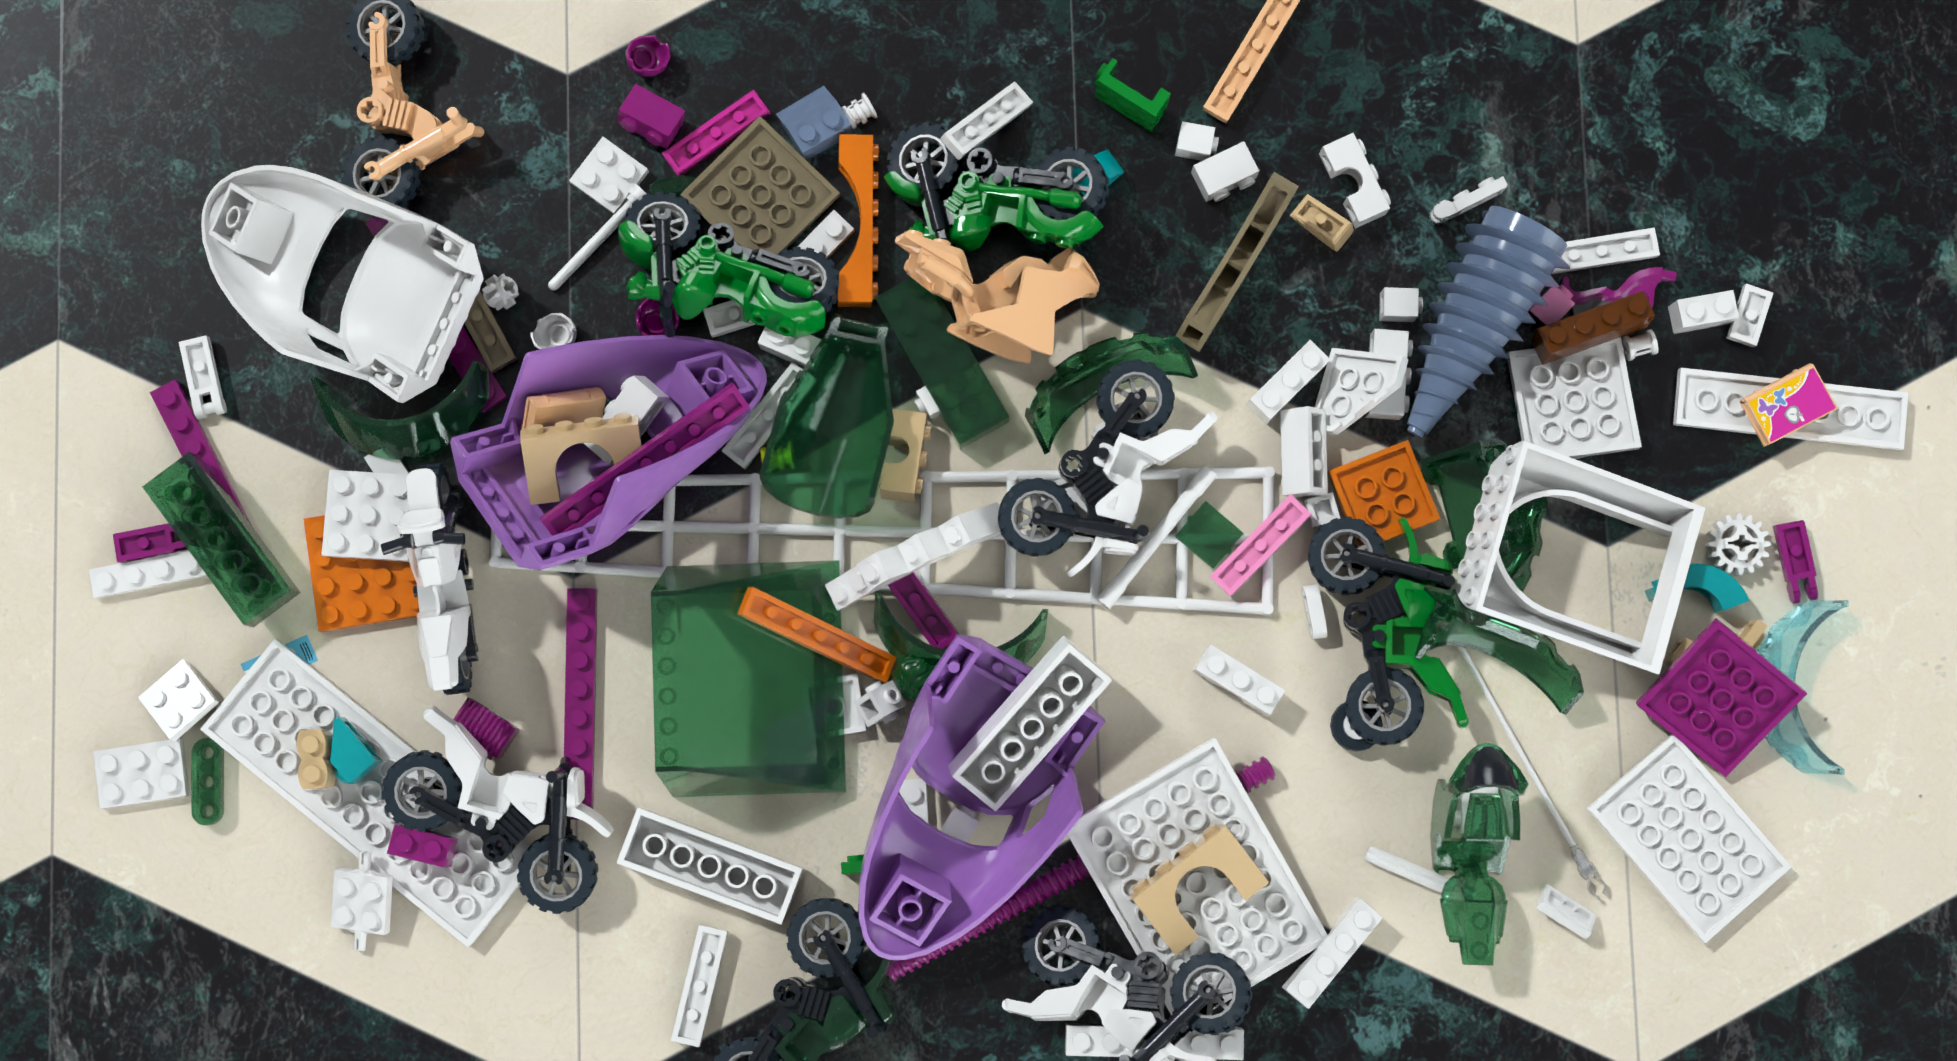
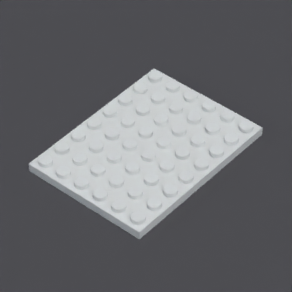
(1151, 823)

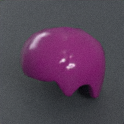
(647, 56)
(648, 318)

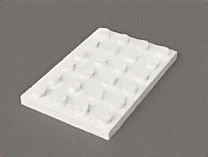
(1688, 838)

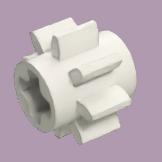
(500, 292)

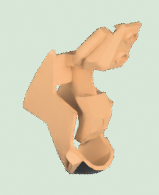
(1013, 306)

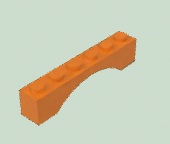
(856, 164)

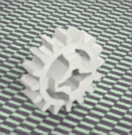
(1738, 533)

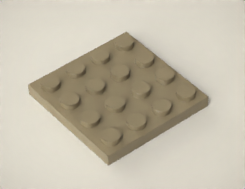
(761, 190)

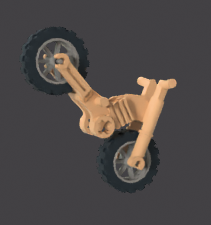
(431, 141)

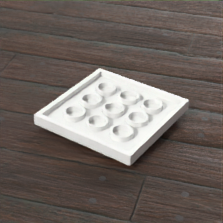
(1576, 402)

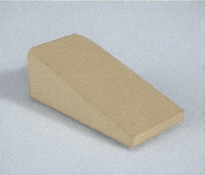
(1322, 222)

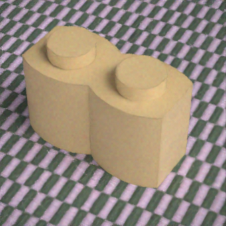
(315, 753)

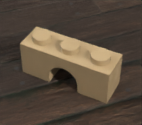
(902, 479)

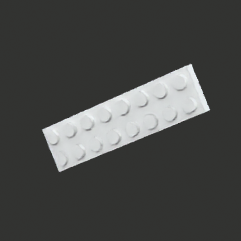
(1862, 417)

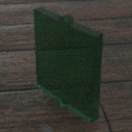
(1209, 534)

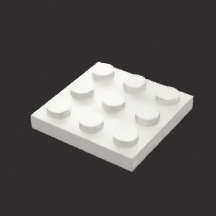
(363, 514)

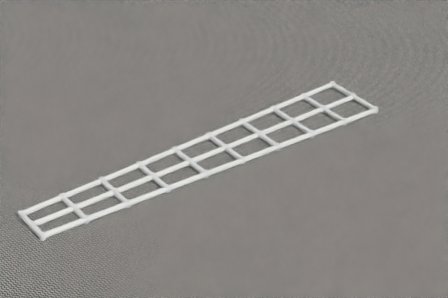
(1009, 591)

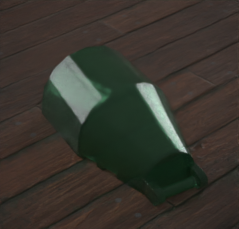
(833, 425)

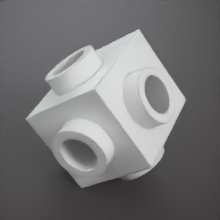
(880, 703)

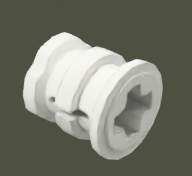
(859, 111)

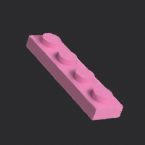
(1260, 545)

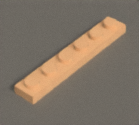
(1249, 58)

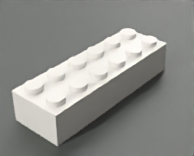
(1029, 723)
(710, 865)

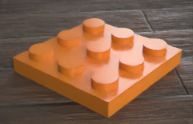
(1384, 490)

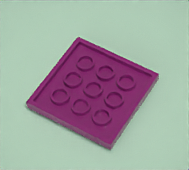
(1721, 697)

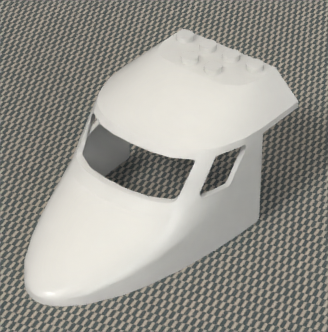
(404, 299)

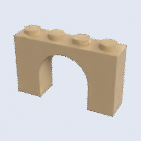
(544, 445)
(1157, 895)

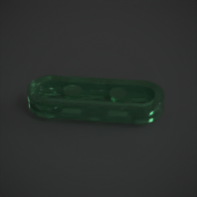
(201, 794)

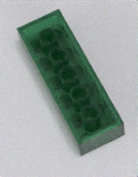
(942, 362)
(221, 539)

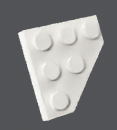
(1356, 384)

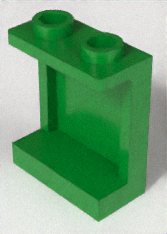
(1128, 101)

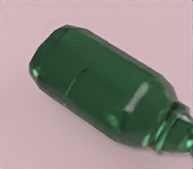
(673, 184)

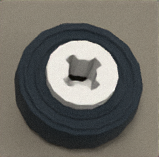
(1345, 734)

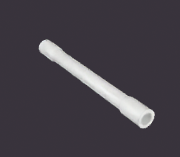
(1118, 584)

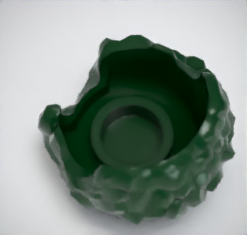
(911, 676)

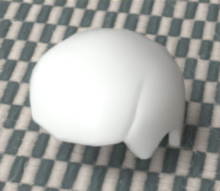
(554, 331)

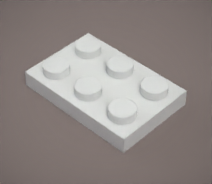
(141, 773)

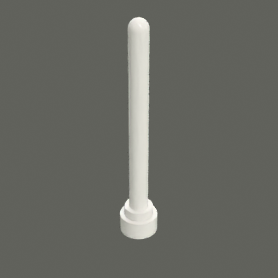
(605, 231)

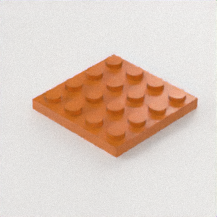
(357, 590)

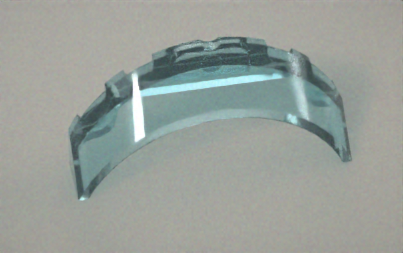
(1783, 649)

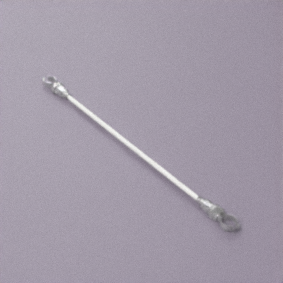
(1584, 866)

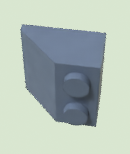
(814, 123)

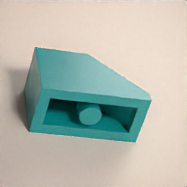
(351, 753)

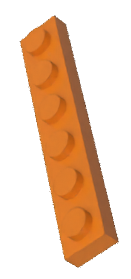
(816, 635)

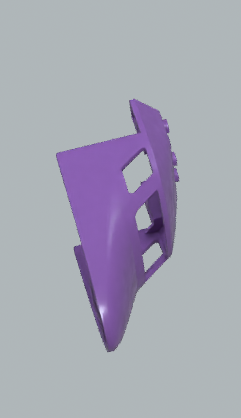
(492, 461)
(923, 884)

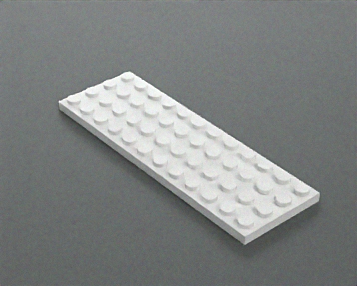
(261, 729)

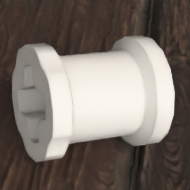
(1640, 345)

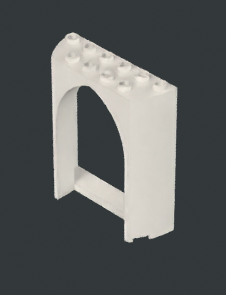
(1536, 472)

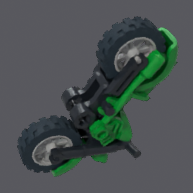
(1035, 201)
(696, 269)

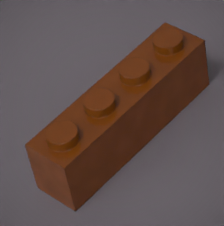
(1592, 327)

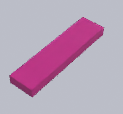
(715, 133)

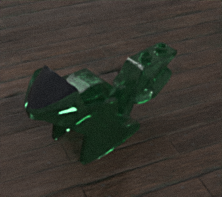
(1472, 900)

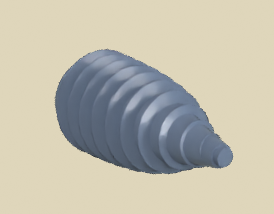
(1483, 307)

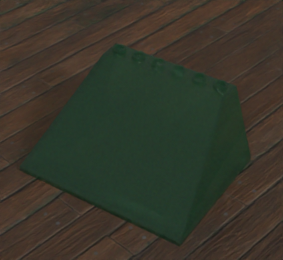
(737, 700)

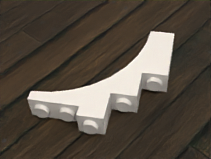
(913, 554)

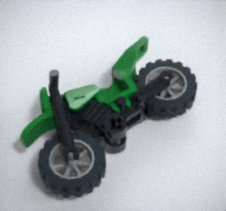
(1385, 635)

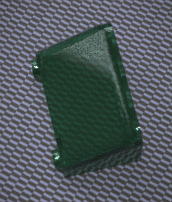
(1460, 482)

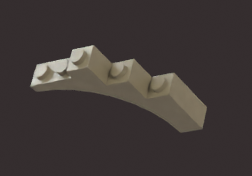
(1237, 262)

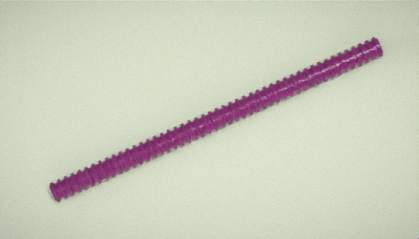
(1054, 881)

